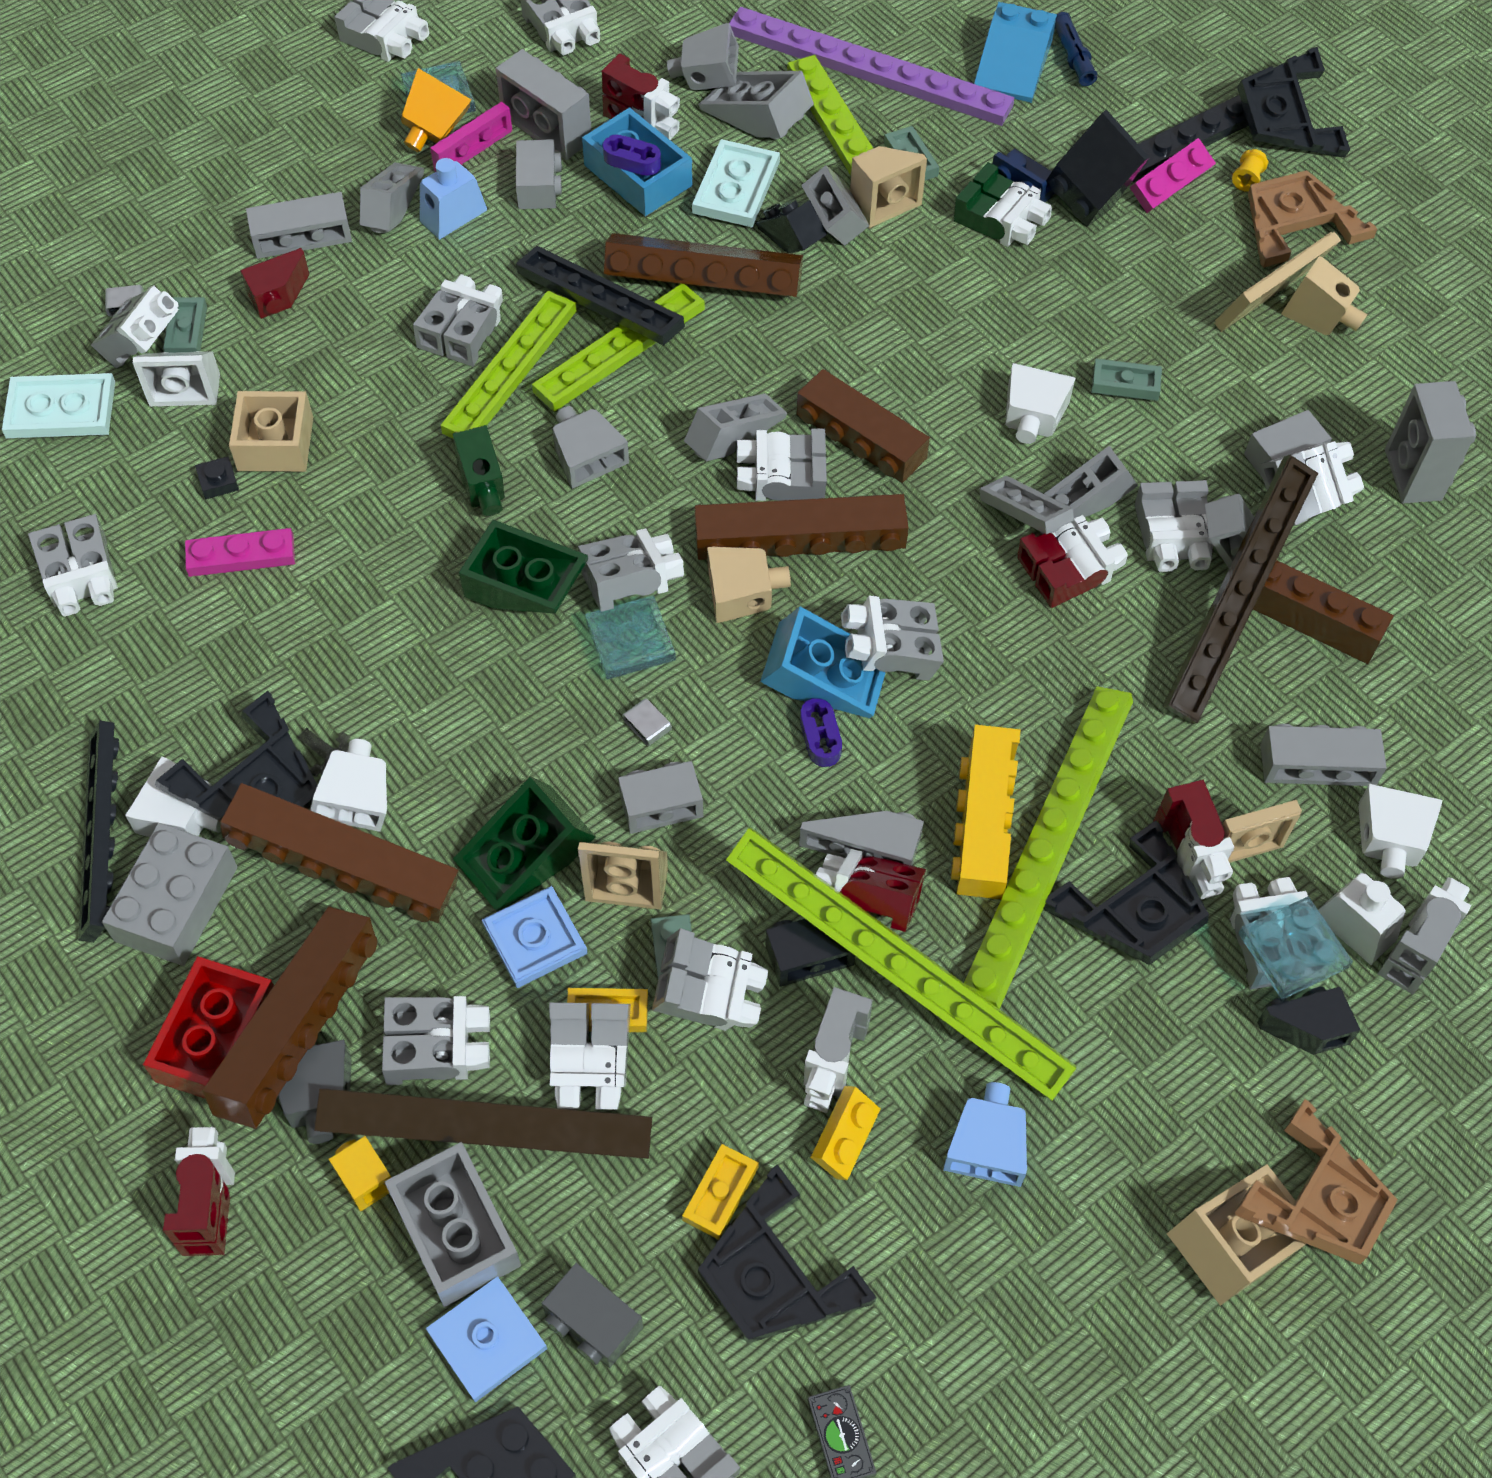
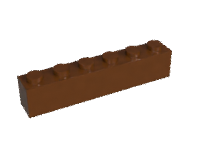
(703, 264)
(805, 525)
(338, 853)
(290, 1018)

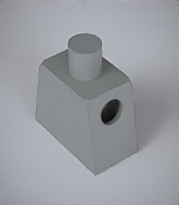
(708, 59)
(587, 445)

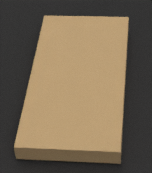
(1276, 281)

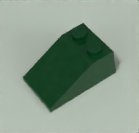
(519, 570)
(523, 844)

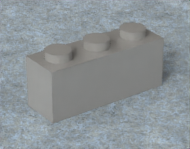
(298, 224)
(1322, 755)

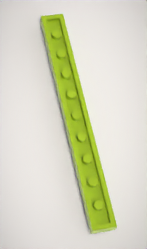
(1048, 845)
(902, 963)

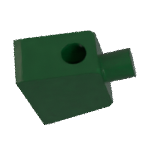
(479, 469)

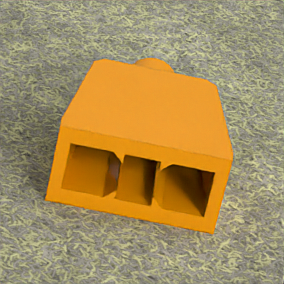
(431, 110)

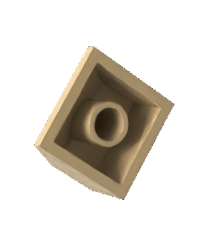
(887, 182)

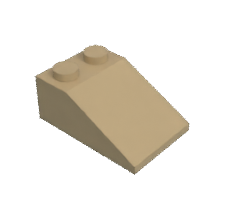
(623, 874)
(1228, 1249)

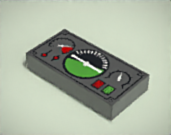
(841, 1434)

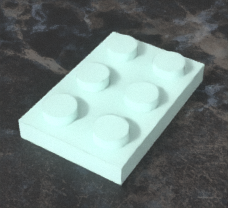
(736, 183)
(58, 405)

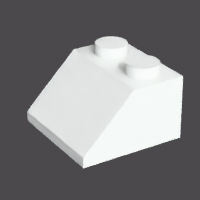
(178, 378)

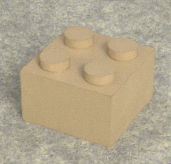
(271, 431)

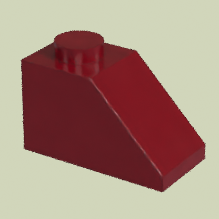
(276, 282)

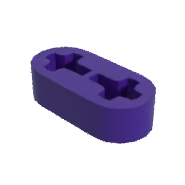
(632, 155)
(813, 734)

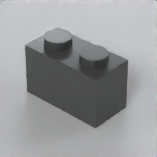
(591, 1316)

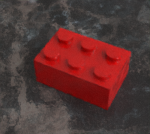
(204, 1024)

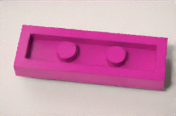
(474, 136)
(1172, 175)
(239, 552)

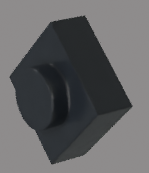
(217, 477)

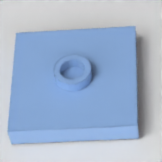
(534, 936)
(486, 1339)

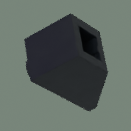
(792, 225)
(1313, 1022)

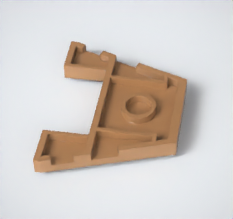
(1294, 205)
(1339, 1204)

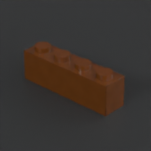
(862, 426)
(1323, 612)

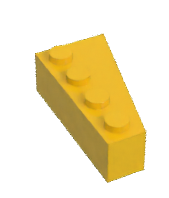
(986, 812)

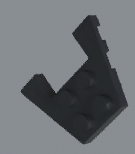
(1279, 112)
(271, 768)
(1145, 915)
(761, 1281)
(493, 1449)

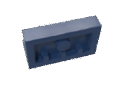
(1023, 169)

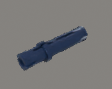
(1078, 56)

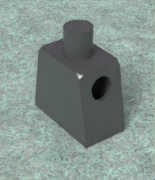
(321, 1067)

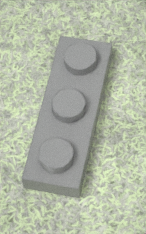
(1026, 504)

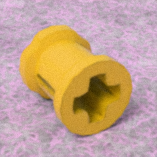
(1252, 165)

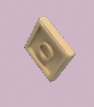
(1261, 830)

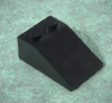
(1097, 169)

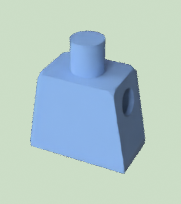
(449, 198)
(990, 1139)

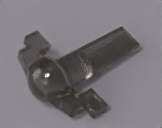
(322, 748)

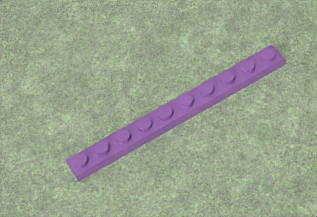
(872, 66)

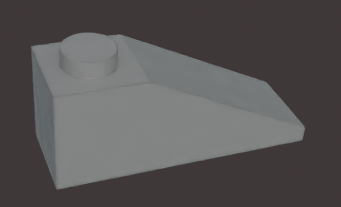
(388, 196)
(720, 425)
(1094, 485)
(875, 834)

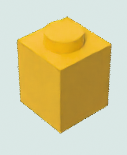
(361, 1172)

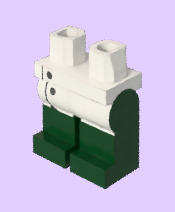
(1001, 207)

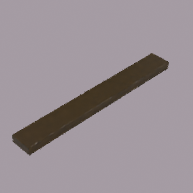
(1240, 589)
(483, 1123)

